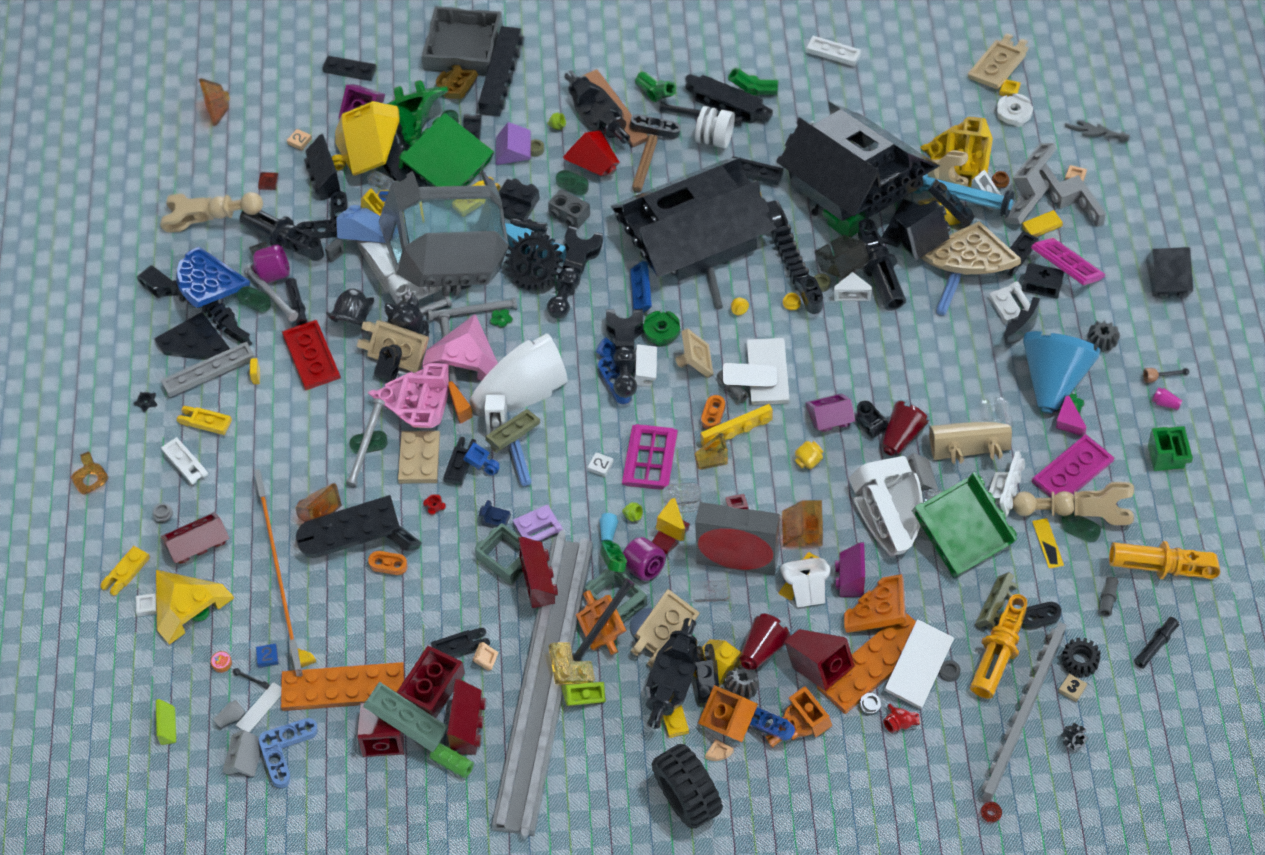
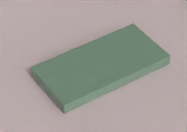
(405, 716)

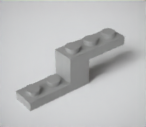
(1030, 183)
(1071, 192)

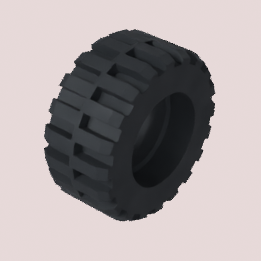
(687, 786)

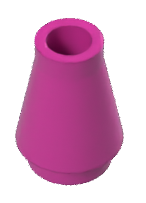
(1165, 398)

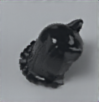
(351, 307)
(407, 316)

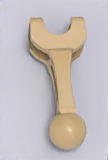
(946, 170)

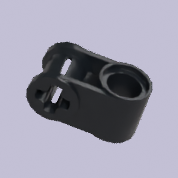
(388, 362)
(872, 421)

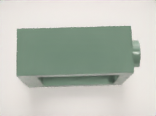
(495, 536)
(630, 607)

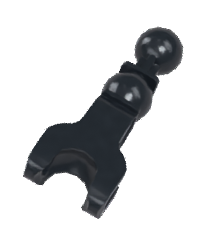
(578, 253)
(624, 332)

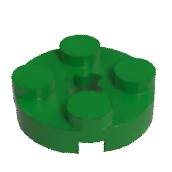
(664, 336)

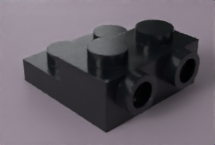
(518, 199)

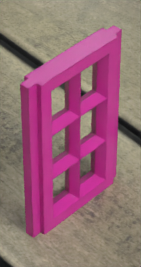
(1068, 261)
(632, 454)

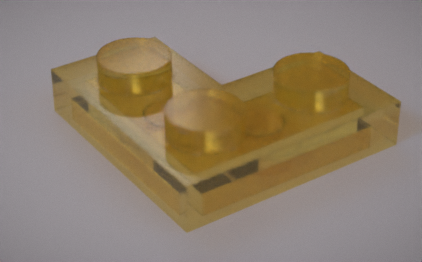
(565, 669)

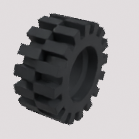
(1081, 647)

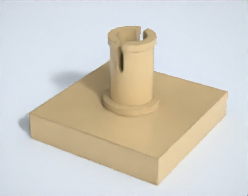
(696, 353)

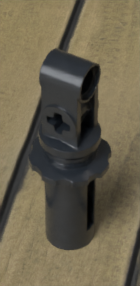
(284, 233)
(881, 262)

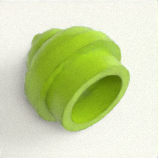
(557, 121)
(633, 511)

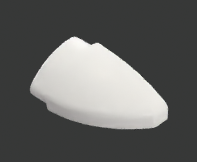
(383, 268)
(523, 376)
(886, 500)

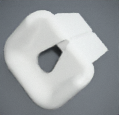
(807, 588)

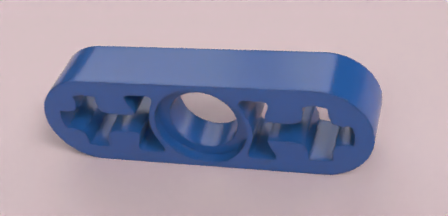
(608, 376)
(773, 729)

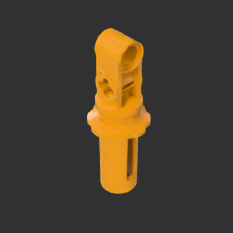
(1165, 560)
(1002, 643)

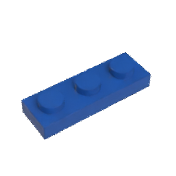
(641, 286)

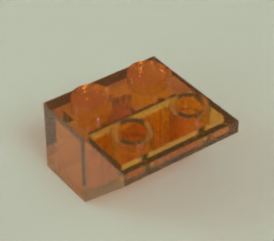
(803, 524)

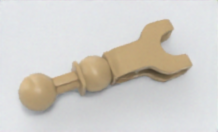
(198, 210)
(1082, 503)

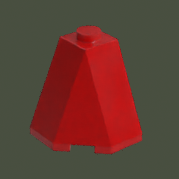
(593, 154)

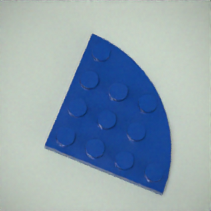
(206, 278)

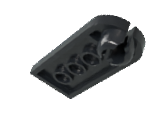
(348, 527)

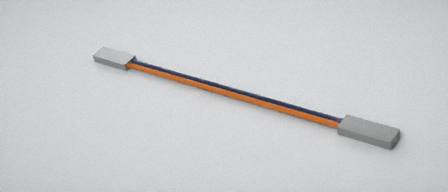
(293, 645)

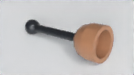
(1151, 374)

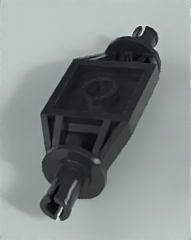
(597, 107)
(671, 674)

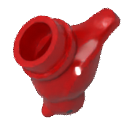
(900, 719)

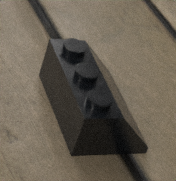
(322, 168)

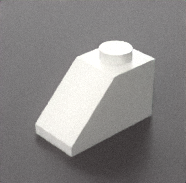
(495, 412)

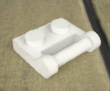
(1005, 303)

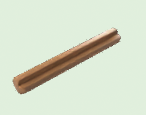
(644, 163)

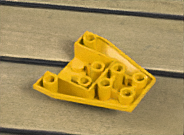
(366, 135)

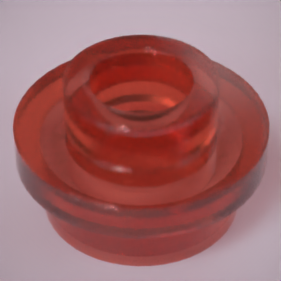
(991, 806)

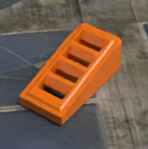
(461, 406)

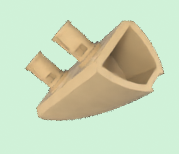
(969, 439)

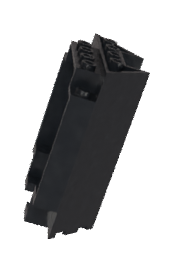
(842, 175)
(700, 232)

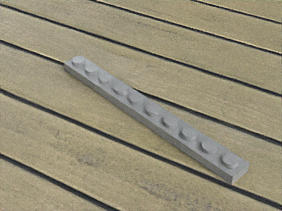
(1020, 718)

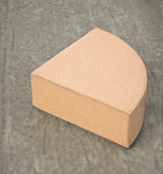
(719, 751)

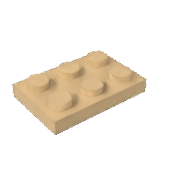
(419, 457)

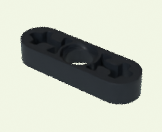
(671, 130)

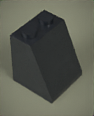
(923, 228)
(1170, 272)

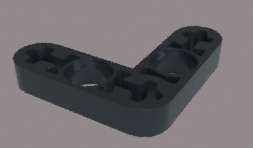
(330, 224)

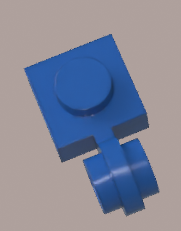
(478, 456)

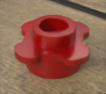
(434, 499)

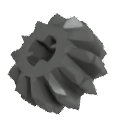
(1103, 335)
(742, 682)

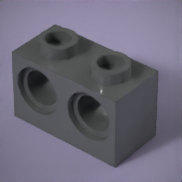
(569, 209)

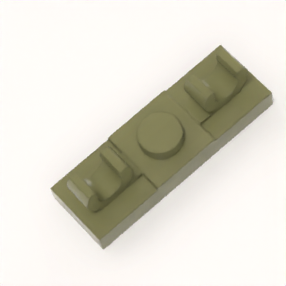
(512, 430)
(996, 600)

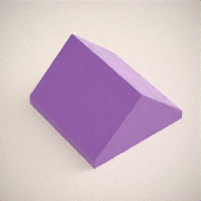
(513, 144)

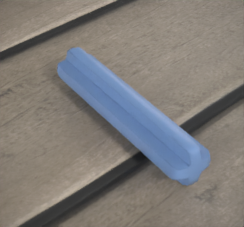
(948, 293)
(520, 463)

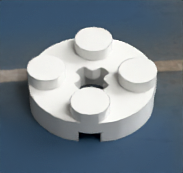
(1015, 118)

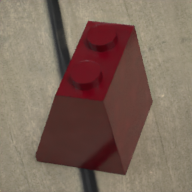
(819, 656)
(378, 736)

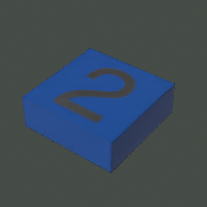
(267, 655)

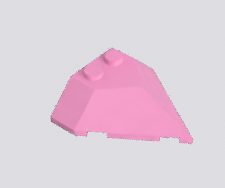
(464, 348)
(418, 396)

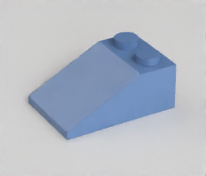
(359, 224)

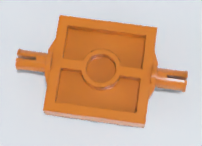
(590, 615)

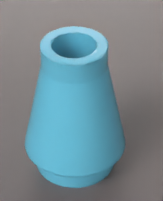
(608, 526)

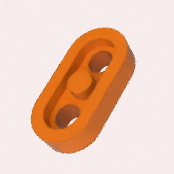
(711, 413)
(389, 562)

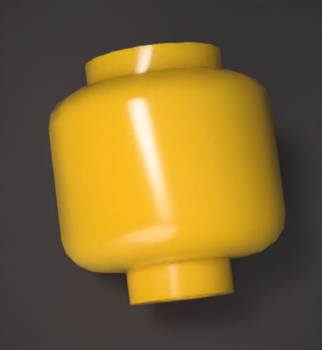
(808, 455)

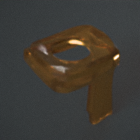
(89, 468)

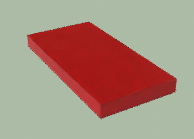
(311, 355)

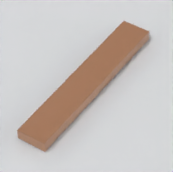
(636, 138)

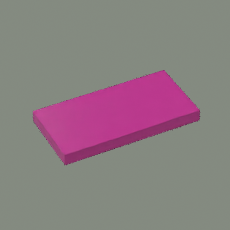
(1073, 467)

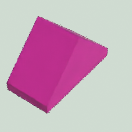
(1070, 419)

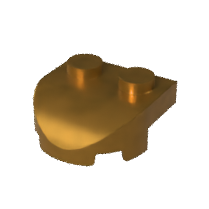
(457, 81)

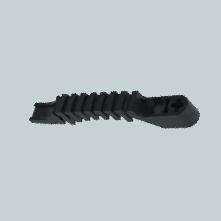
(794, 263)
(161, 285)

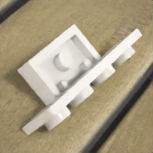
(1005, 483)

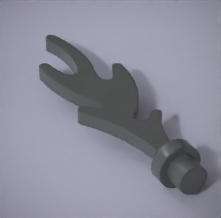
(1093, 131)

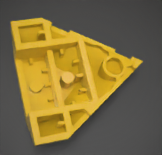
(970, 137)
(183, 598)

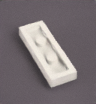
(833, 51)

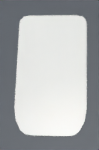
(749, 374)

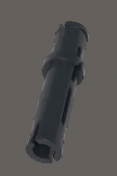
(292, 288)
(1161, 636)

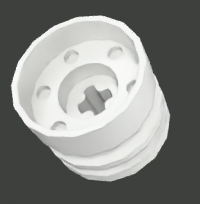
(711, 126)

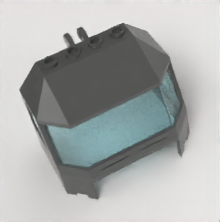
(444, 233)

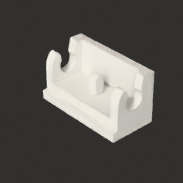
(645, 365)

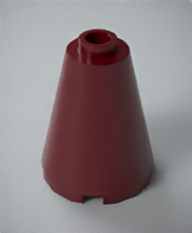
(903, 427)
(763, 641)

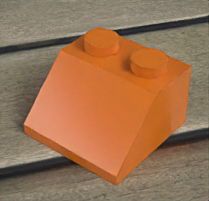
(728, 713)

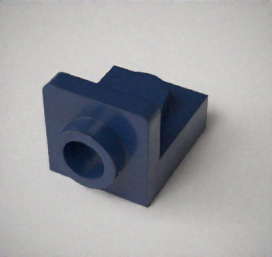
(493, 516)

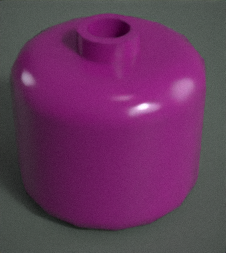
(271, 264)
(644, 558)

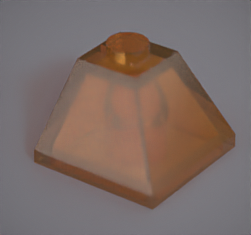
(215, 99)
(319, 503)

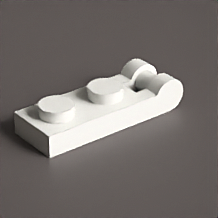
(184, 461)

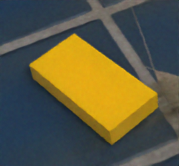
(1042, 224)

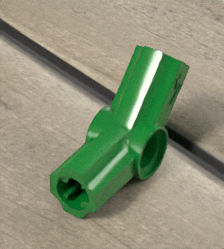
(752, 84)
(655, 89)

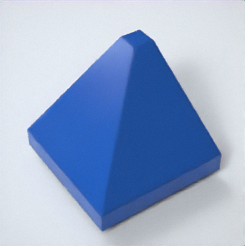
(606, 348)

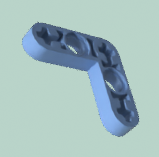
(276, 747)

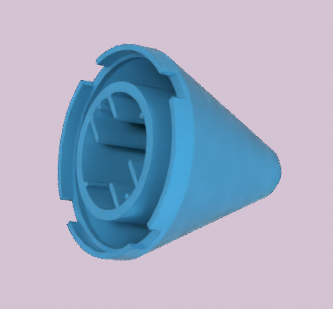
(1056, 366)

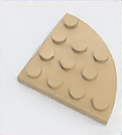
(973, 252)

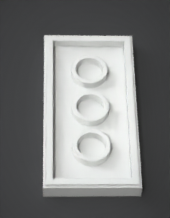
(770, 353)
(919, 664)

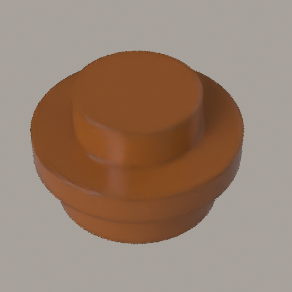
(1001, 179)

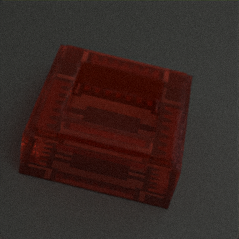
(268, 180)

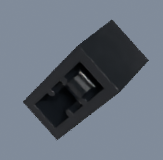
(1043, 280)

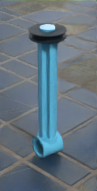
(974, 195)

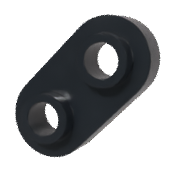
(1039, 613)

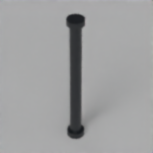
(689, 111)
(603, 619)

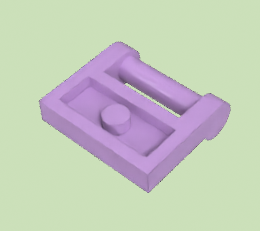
(536, 521)

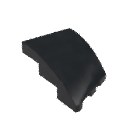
(1026, 321)

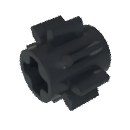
(1074, 736)

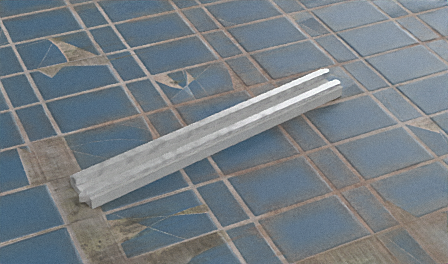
(540, 697)

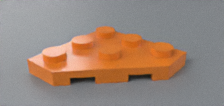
(878, 607)

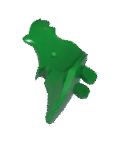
(415, 108)

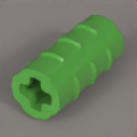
(452, 760)

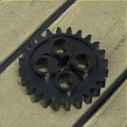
(518, 258)

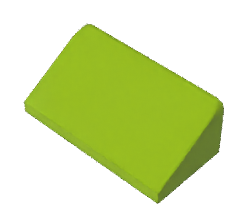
(584, 693)
(165, 722)

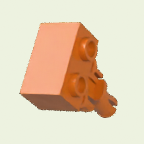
(805, 715)

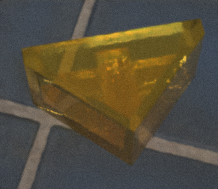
(713, 453)

